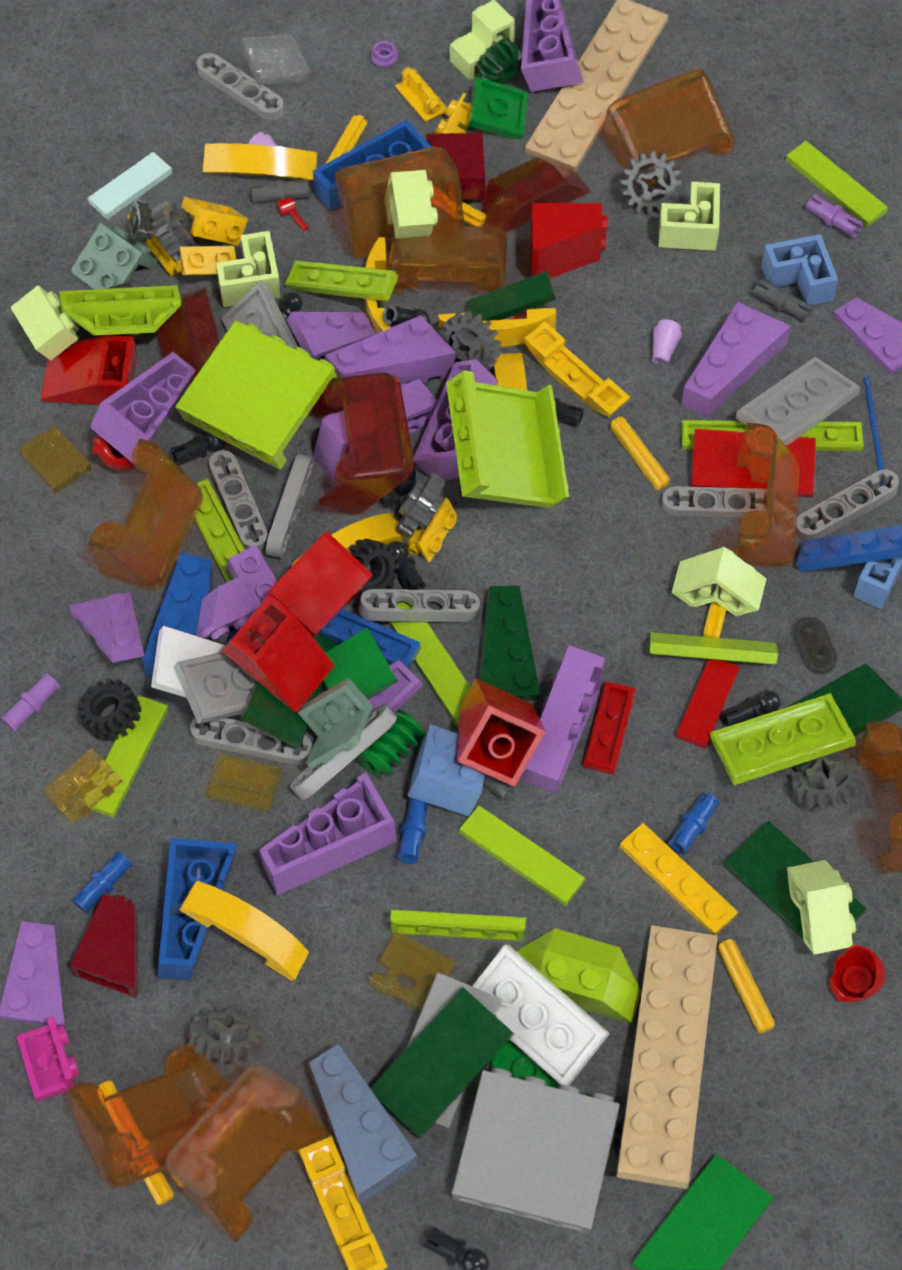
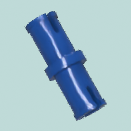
(694, 823)
(413, 831)
(102, 882)

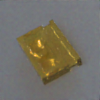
(54, 459)
(244, 783)

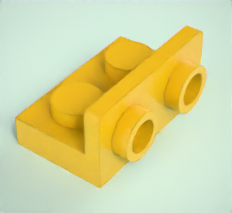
(215, 221)

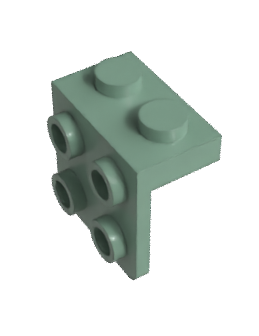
(111, 258)
(337, 720)

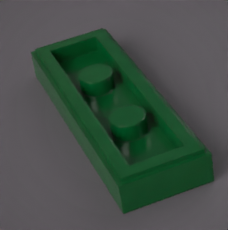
(513, 298)

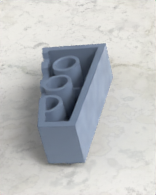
(363, 1131)

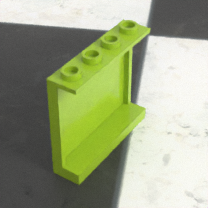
(255, 392)
(507, 443)

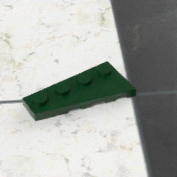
(507, 645)

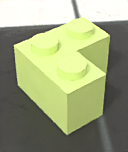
(489, 24)
(410, 204)
(694, 223)
(242, 275)
(45, 323)
(722, 579)
(822, 905)

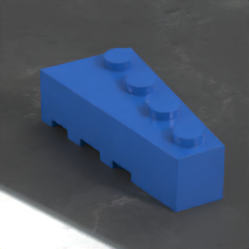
(394, 141)
(182, 602)
(181, 935)

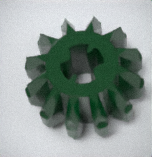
(500, 61)

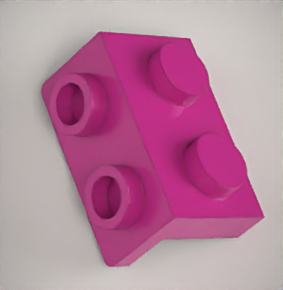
(46, 1060)

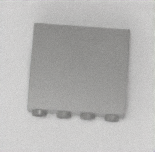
(536, 1150)

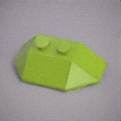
(121, 309)
(587, 972)

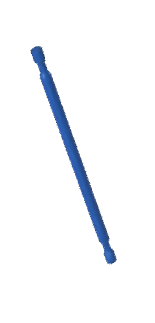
(873, 426)

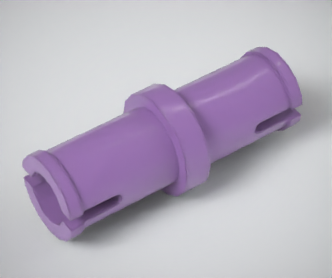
(834, 216)
(30, 702)

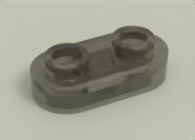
(140, 222)
(814, 644)

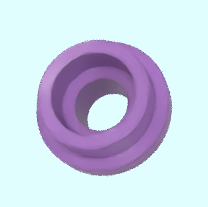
(382, 48)

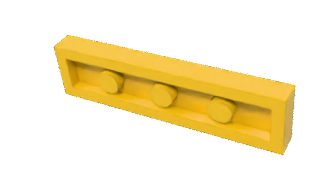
(678, 879)

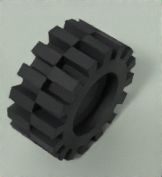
(383, 562)
(100, 699)

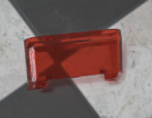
(376, 437)

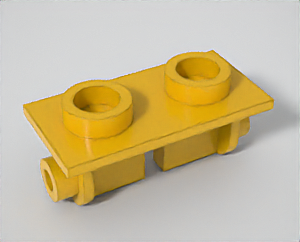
(420, 95)
(457, 115)
(203, 259)
(429, 540)

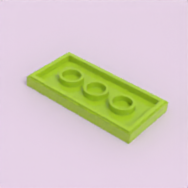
(782, 739)

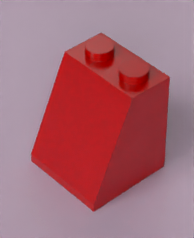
(566, 236)
(321, 584)
(497, 732)

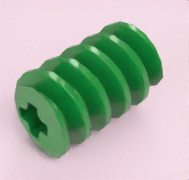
(393, 742)

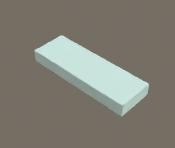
(130, 185)

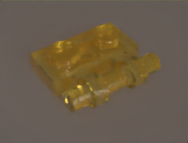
(82, 786)
(413, 962)

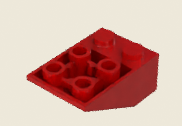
(90, 370)
(279, 653)

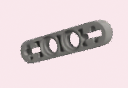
(242, 85)
(718, 495)
(240, 501)
(289, 506)
(848, 507)
(420, 610)
(249, 745)
(314, 778)

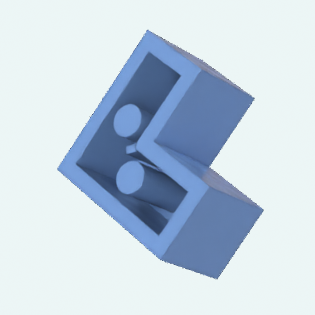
(801, 263)
(440, 777)

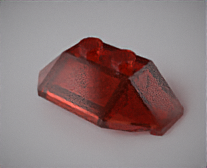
(536, 181)
(191, 330)

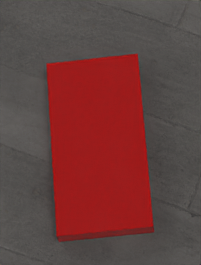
(717, 455)

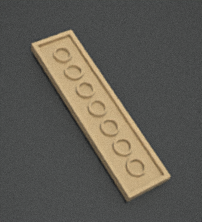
(607, 71)
(668, 1058)

